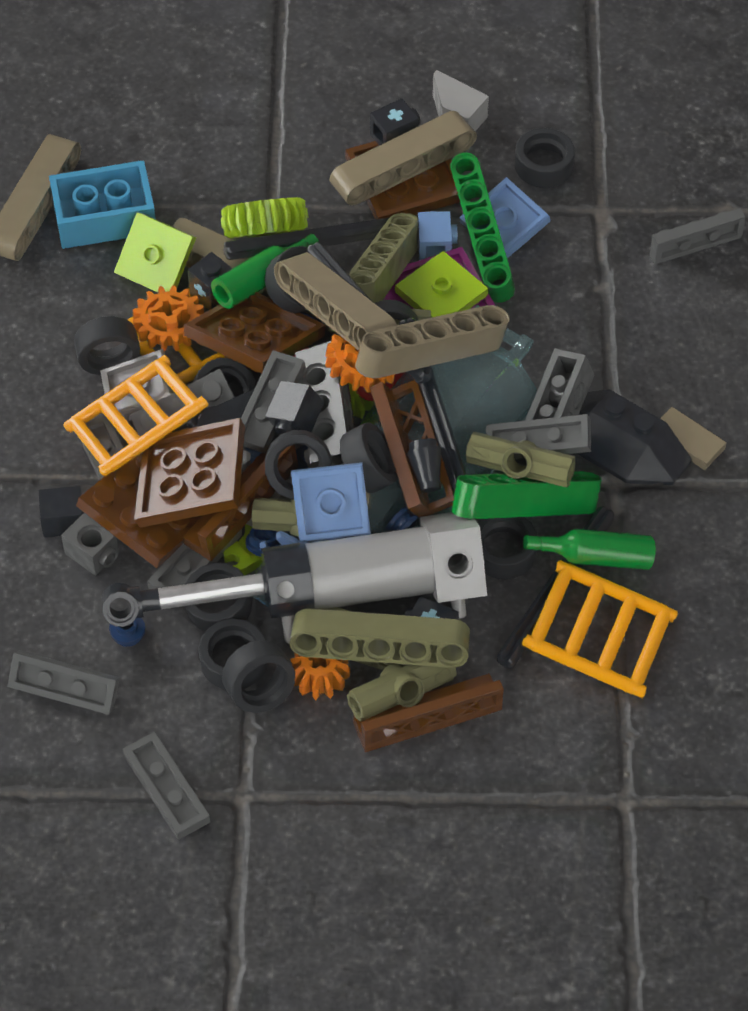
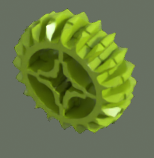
(264, 217)

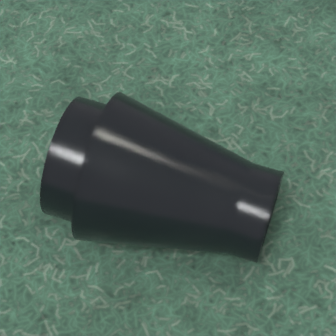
(426, 463)

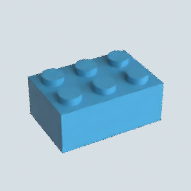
(100, 202)

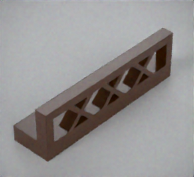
(398, 439)
(217, 529)
(433, 712)

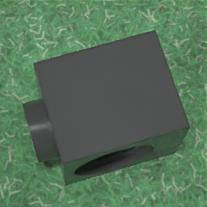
(85, 533)

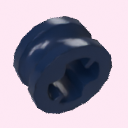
(402, 520)

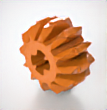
(320, 675)

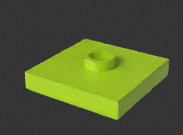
(154, 253)
(441, 287)

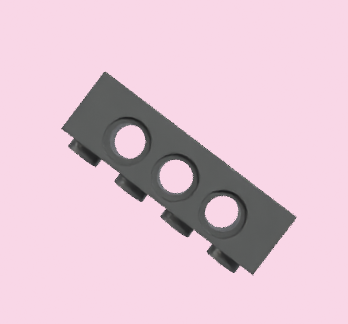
(561, 388)
(337, 412)

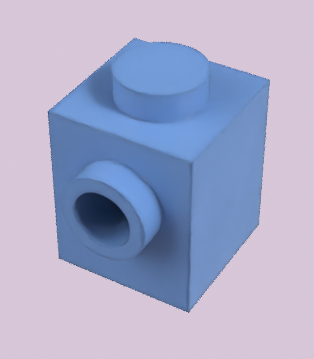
(435, 233)

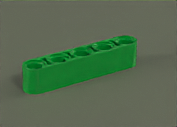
(479, 214)
(505, 497)

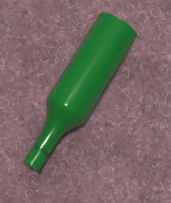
(250, 275)
(598, 548)

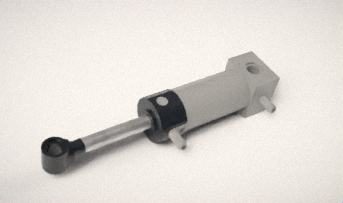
(338, 574)

